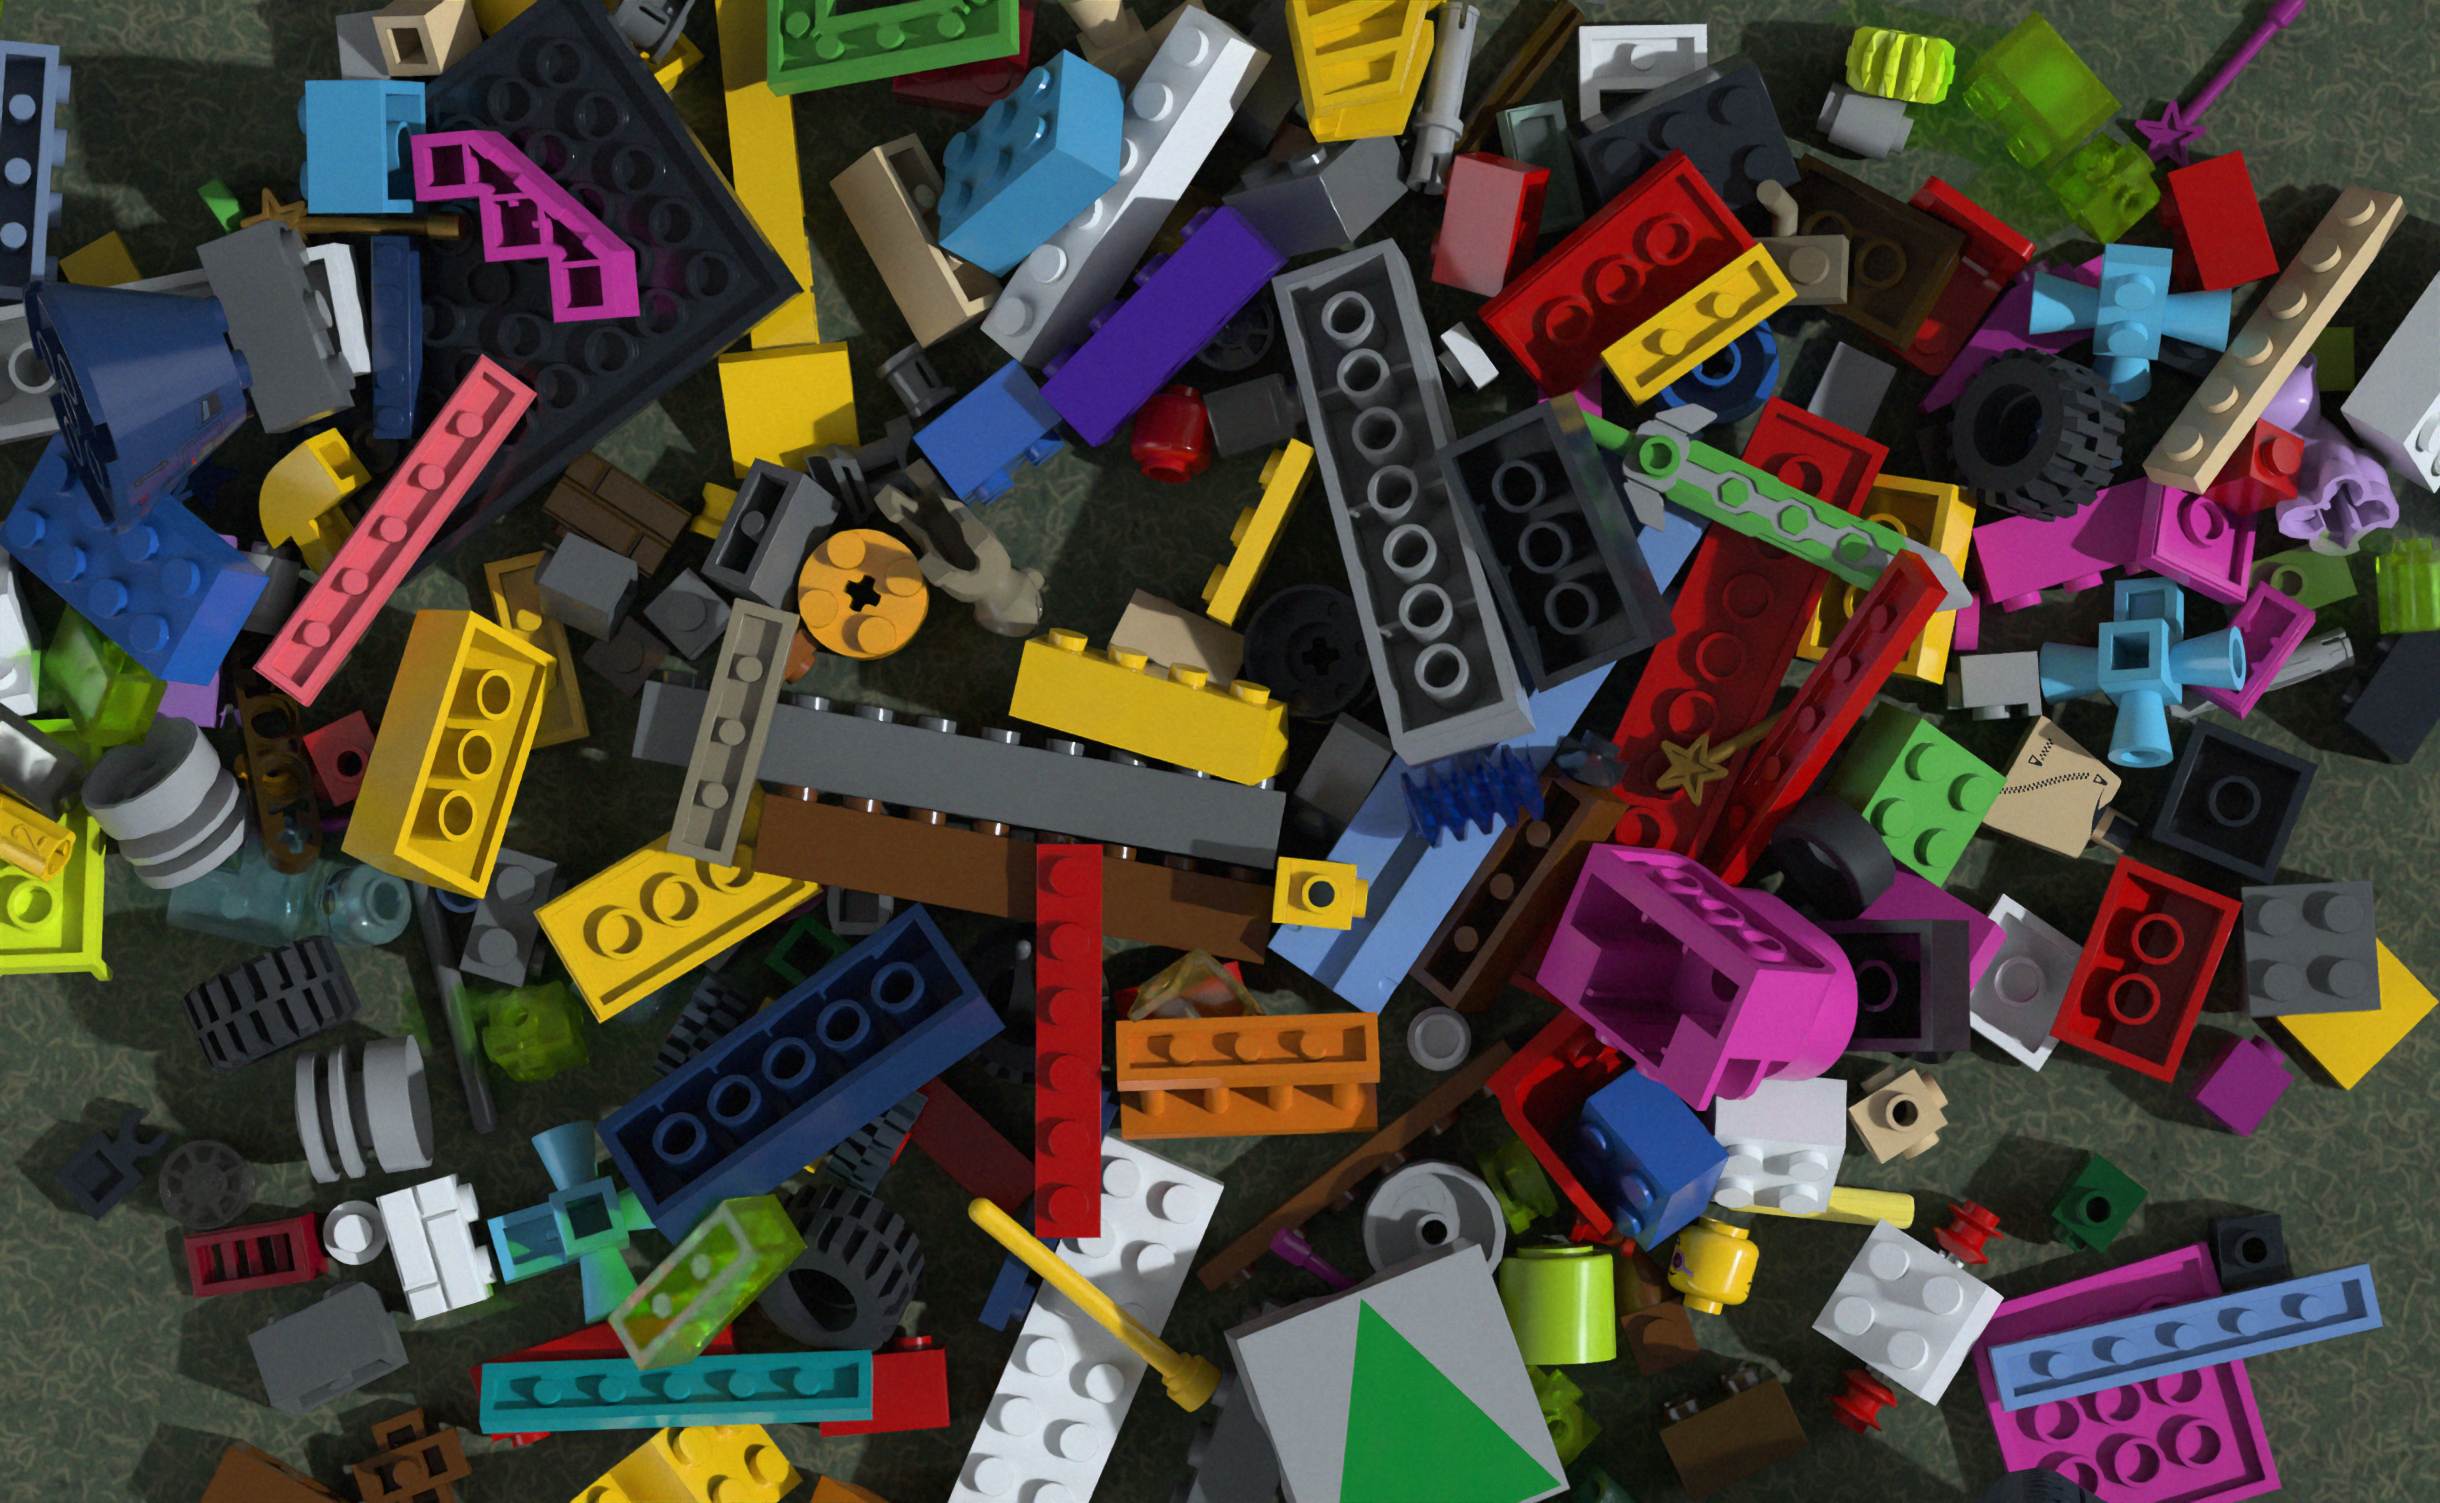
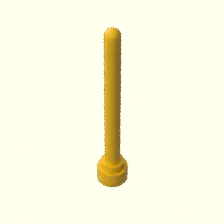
(1187, 1377)

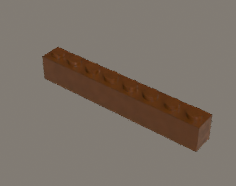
(998, 874)

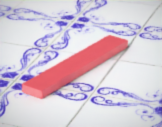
(395, 531)

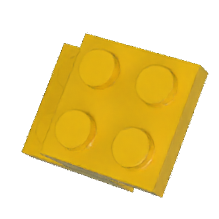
(698, 1467)

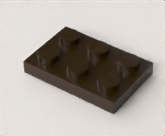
(1895, 251)

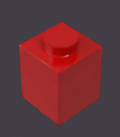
(2259, 471)

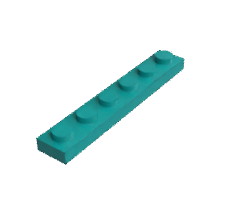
(691, 1394)

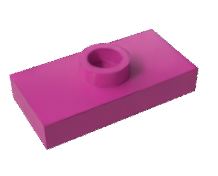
(2270, 633)

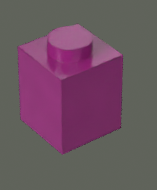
(2241, 1084)

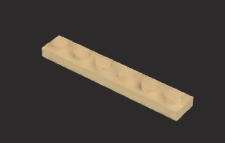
(2275, 339)

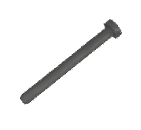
(455, 1007)

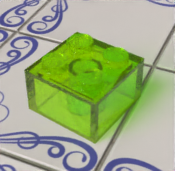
(2038, 94)

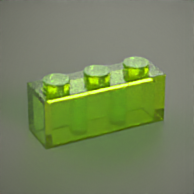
(707, 1282)

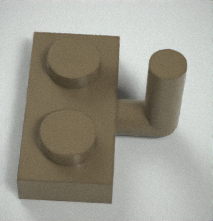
(1811, 264)

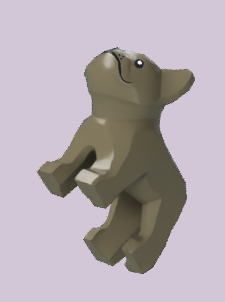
(964, 555)

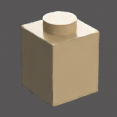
(426, 35)

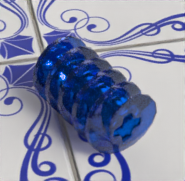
(1473, 796)

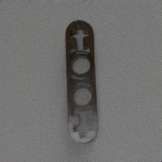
(266, 755)

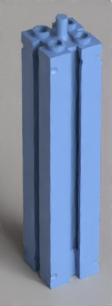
(1409, 880)

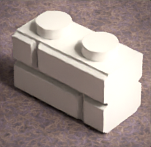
(438, 1246)

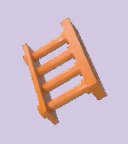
(1248, 1075)

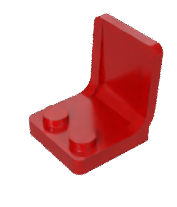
(1971, 288)
(1547, 1084)

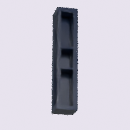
(397, 337)

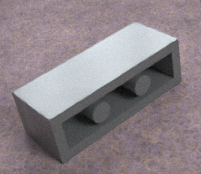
(278, 325)

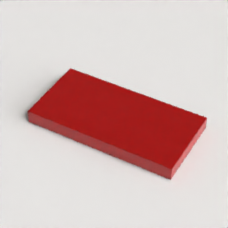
(1615, 274)

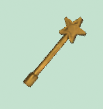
(435, 226)
(1699, 765)

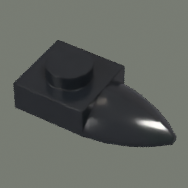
(1592, 759)

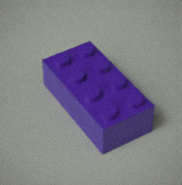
(1162, 325)

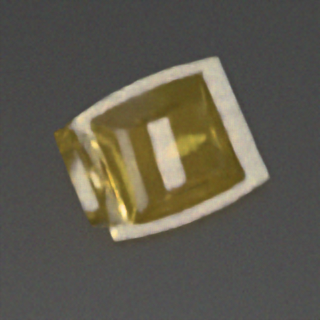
(1194, 989)

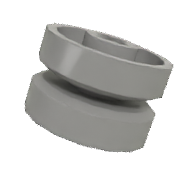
(1427, 1192)

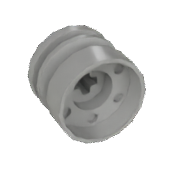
(169, 804)
(351, 1110)

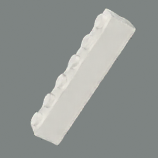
(1165, 138)

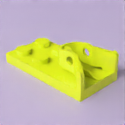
(59, 922)

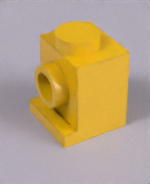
(1292, 886)

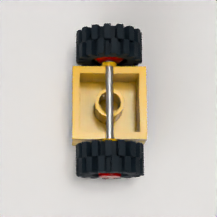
(859, 1159)

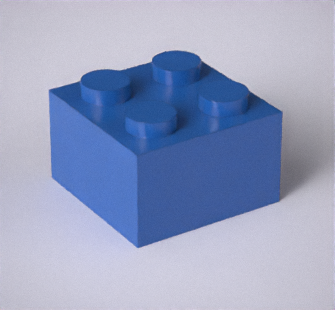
(993, 435)
(1645, 1157)

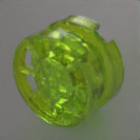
(1524, 1180)

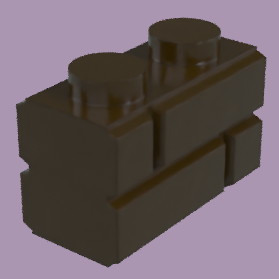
(617, 514)

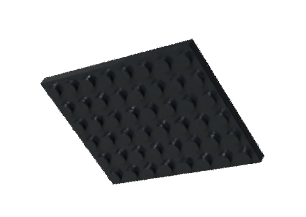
(605, 130)

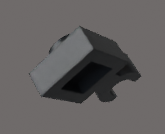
(107, 1169)

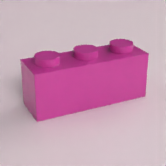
(2027, 555)

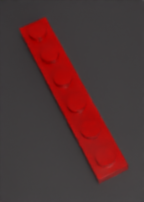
(1822, 713)
(1068, 1041)

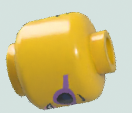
(1713, 1265)

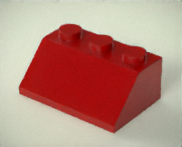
(2145, 970)

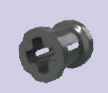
(916, 382)

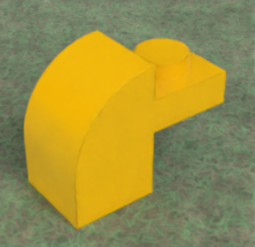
(305, 494)

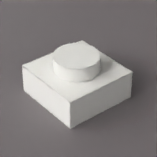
(1464, 359)

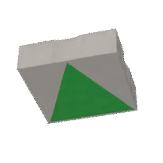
(1400, 1390)

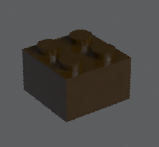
(1727, 1429)

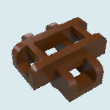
(405, 1464)

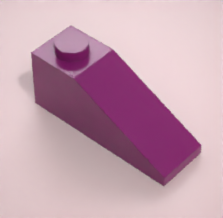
(2001, 329)

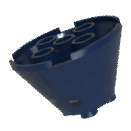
(139, 388)

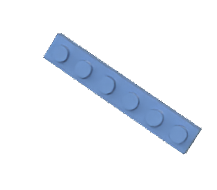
(2185, 1336)

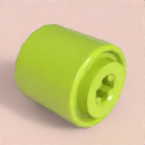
(1559, 1303)

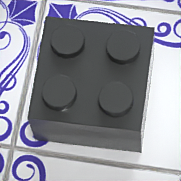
(2306, 949)

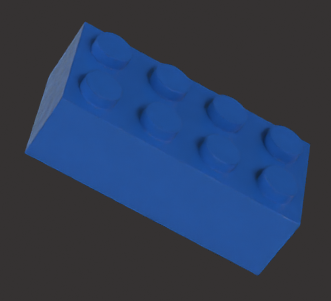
(160, 592)

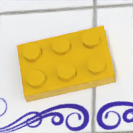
(1259, 533)

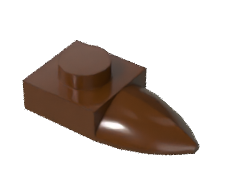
(1652, 1315)

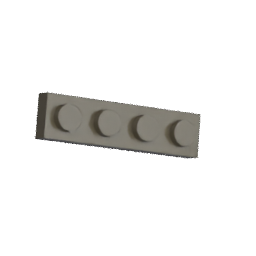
(733, 732)

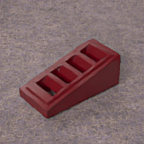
(296, 1248)

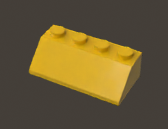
(1152, 708)
(450, 752)

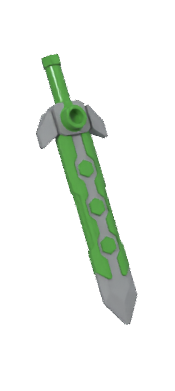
(1754, 502)

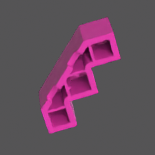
(530, 219)

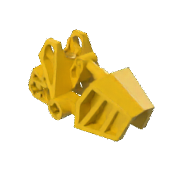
(1359, 63)

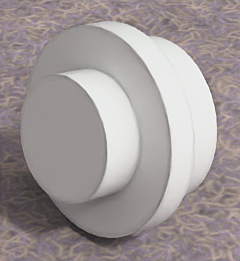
(1439, 1038)
(355, 1232)

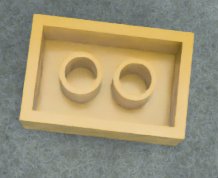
(1929, 514)

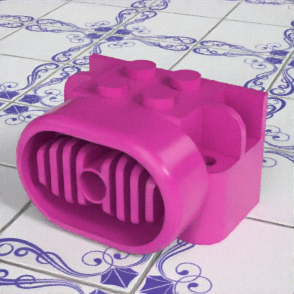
(1699, 976)

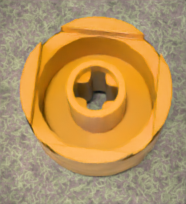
(852, 559)

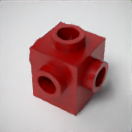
(332, 749)

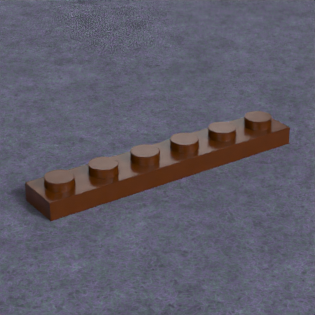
(1336, 1184)

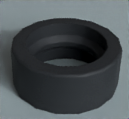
(1833, 857)

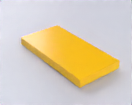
(662, 917)

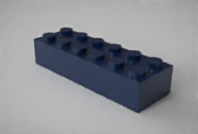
(800, 1075)

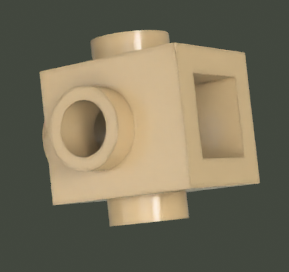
(1873, 1117)

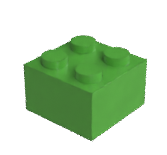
(1916, 790)

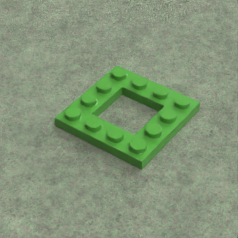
(819, 50)

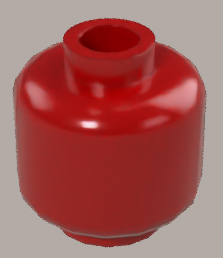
(1173, 435)

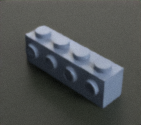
(28, 149)

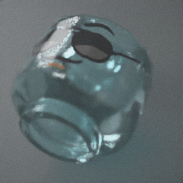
(362, 906)

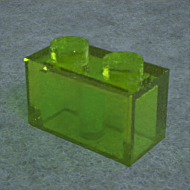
(101, 684)

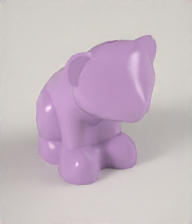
(2340, 486)

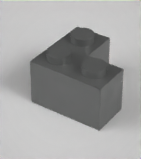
(1321, 193)

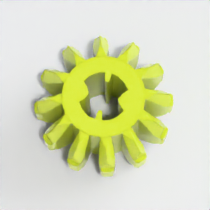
(1900, 65)

